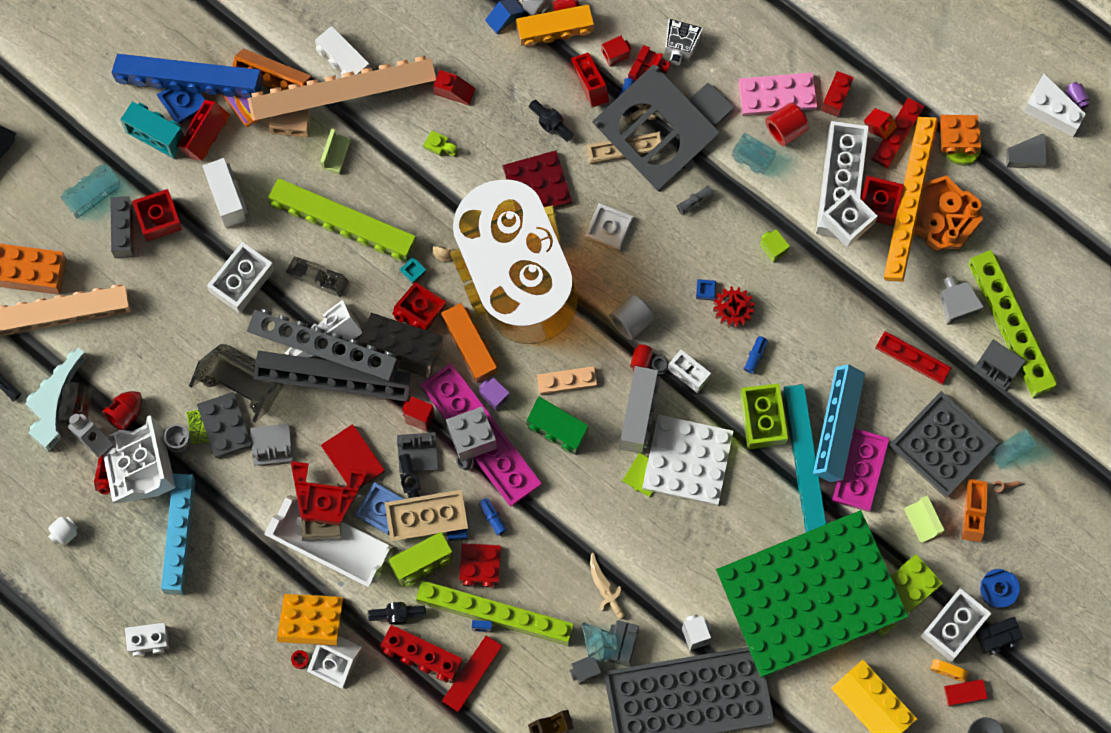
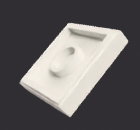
(608, 227)

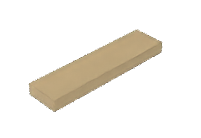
(607, 151)

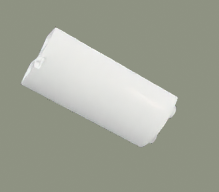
(353, 555)

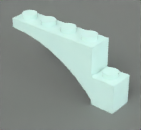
(48, 399)

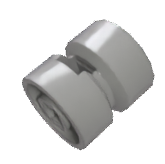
(177, 439)

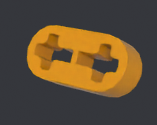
(949, 670)

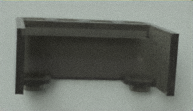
(236, 371)

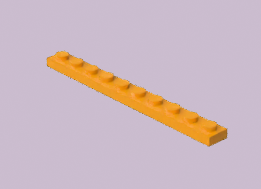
(910, 199)

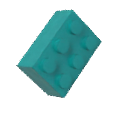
(152, 129)

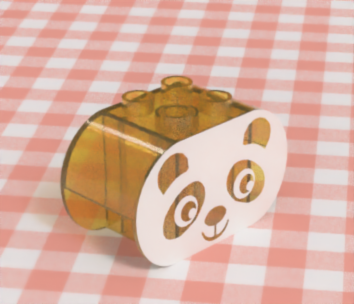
(513, 262)

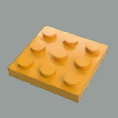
(310, 619)

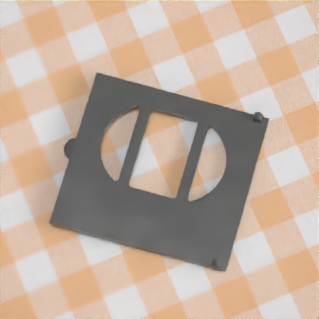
(662, 95)

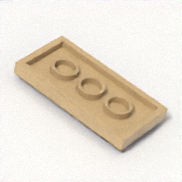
(426, 515)

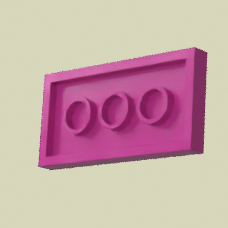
(861, 470)

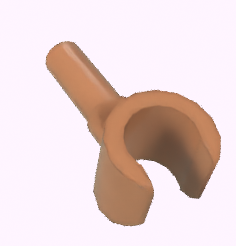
(1005, 485)

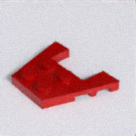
(324, 502)

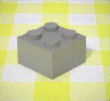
(471, 434)

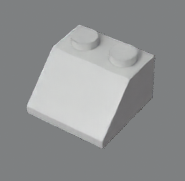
(334, 662)

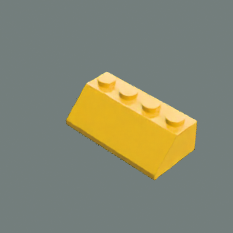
(873, 701)

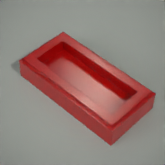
(965, 692)

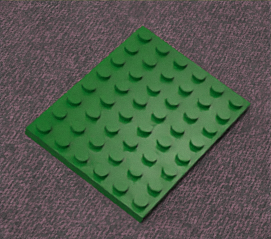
(811, 594)

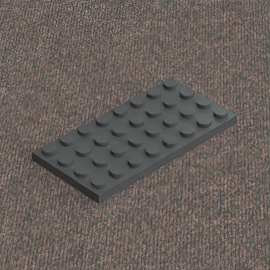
(690, 695)

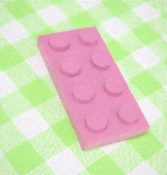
(771, 93)

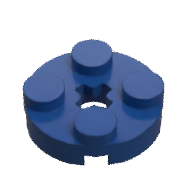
(1003, 578)

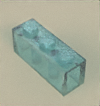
(90, 190)

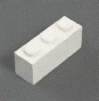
(340, 52)

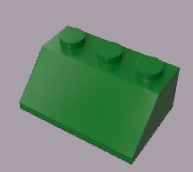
(557, 425)

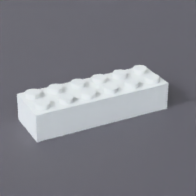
(842, 166)

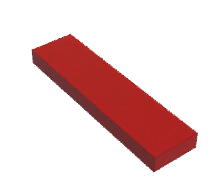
(913, 357)
(472, 673)

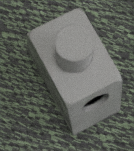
(959, 301)
(83, 429)

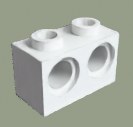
(689, 371)

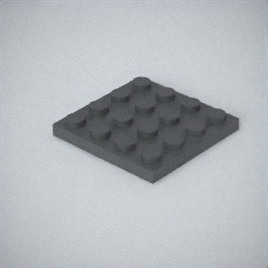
(943, 444)

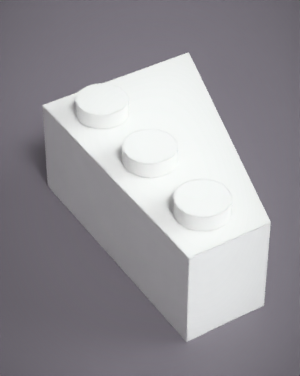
(1054, 107)

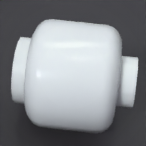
(62, 531)

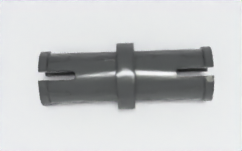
(695, 200)

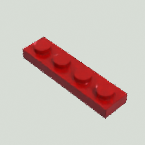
(905, 120)

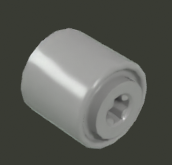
(631, 317)

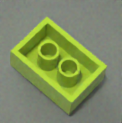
(763, 416)
(421, 560)

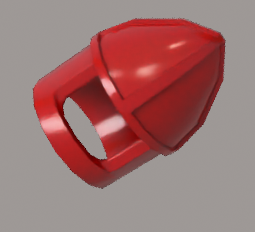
(124, 409)

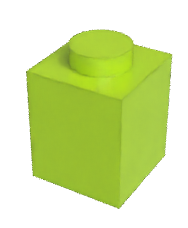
(774, 245)

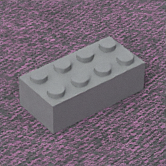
(638, 414)

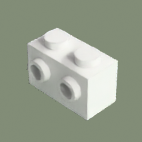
(696, 632)
(147, 639)

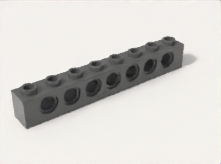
(259, 327)

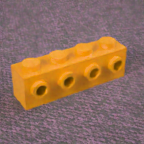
(555, 25)

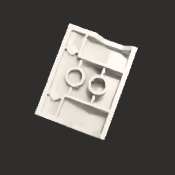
(138, 463)

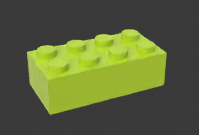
(914, 585)

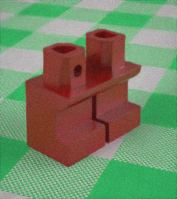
(645, 60)

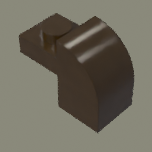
(557, 723)

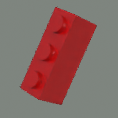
(203, 130)

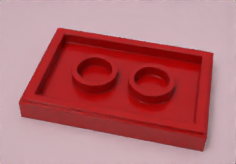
(350, 451)

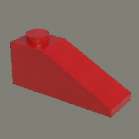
(590, 80)

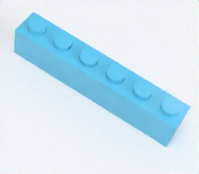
(839, 423)
(178, 534)

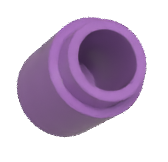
(1078, 95)

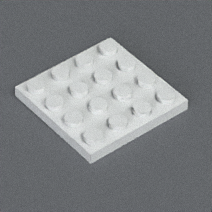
(687, 460)

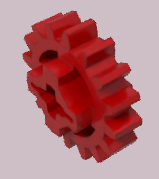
(726, 308)

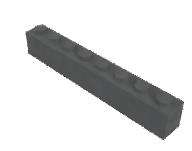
(328, 376)

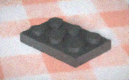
(224, 425)

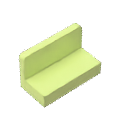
(335, 152)
(924, 519)

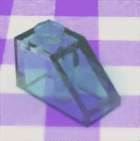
(1013, 448)
(599, 642)

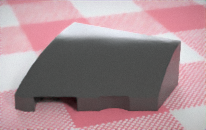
(1027, 153)

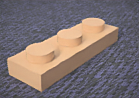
(567, 380)

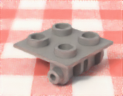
(271, 444)

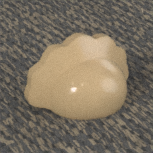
(442, 253)

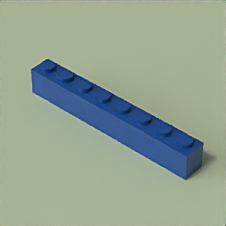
(186, 76)

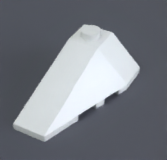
(336, 320)

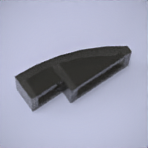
(317, 276)

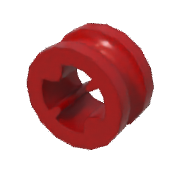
(295, 663)

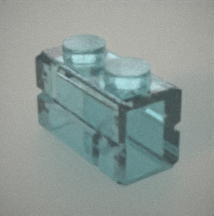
(753, 153)

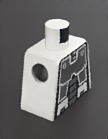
(681, 40)

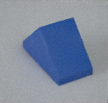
(504, 14)

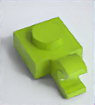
(438, 143)

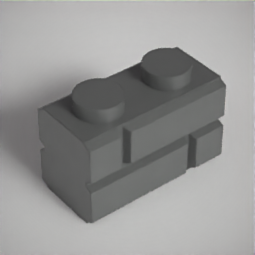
(626, 638)

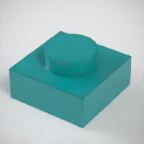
(413, 270)

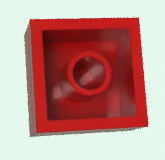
(882, 198)
(157, 215)

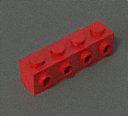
(421, 653)

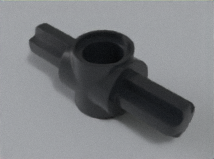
(551, 120)
(407, 471)
(396, 613)

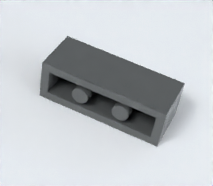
(121, 227)

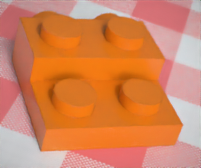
(960, 134)

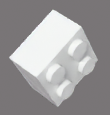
(849, 218)

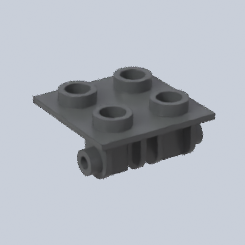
(999, 364)
(421, 450)

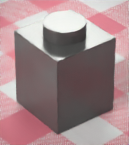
(584, 670)

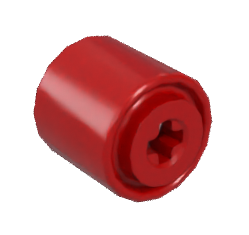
(787, 123)

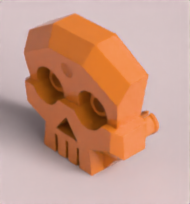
(935, 209)

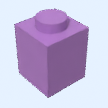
(494, 393)

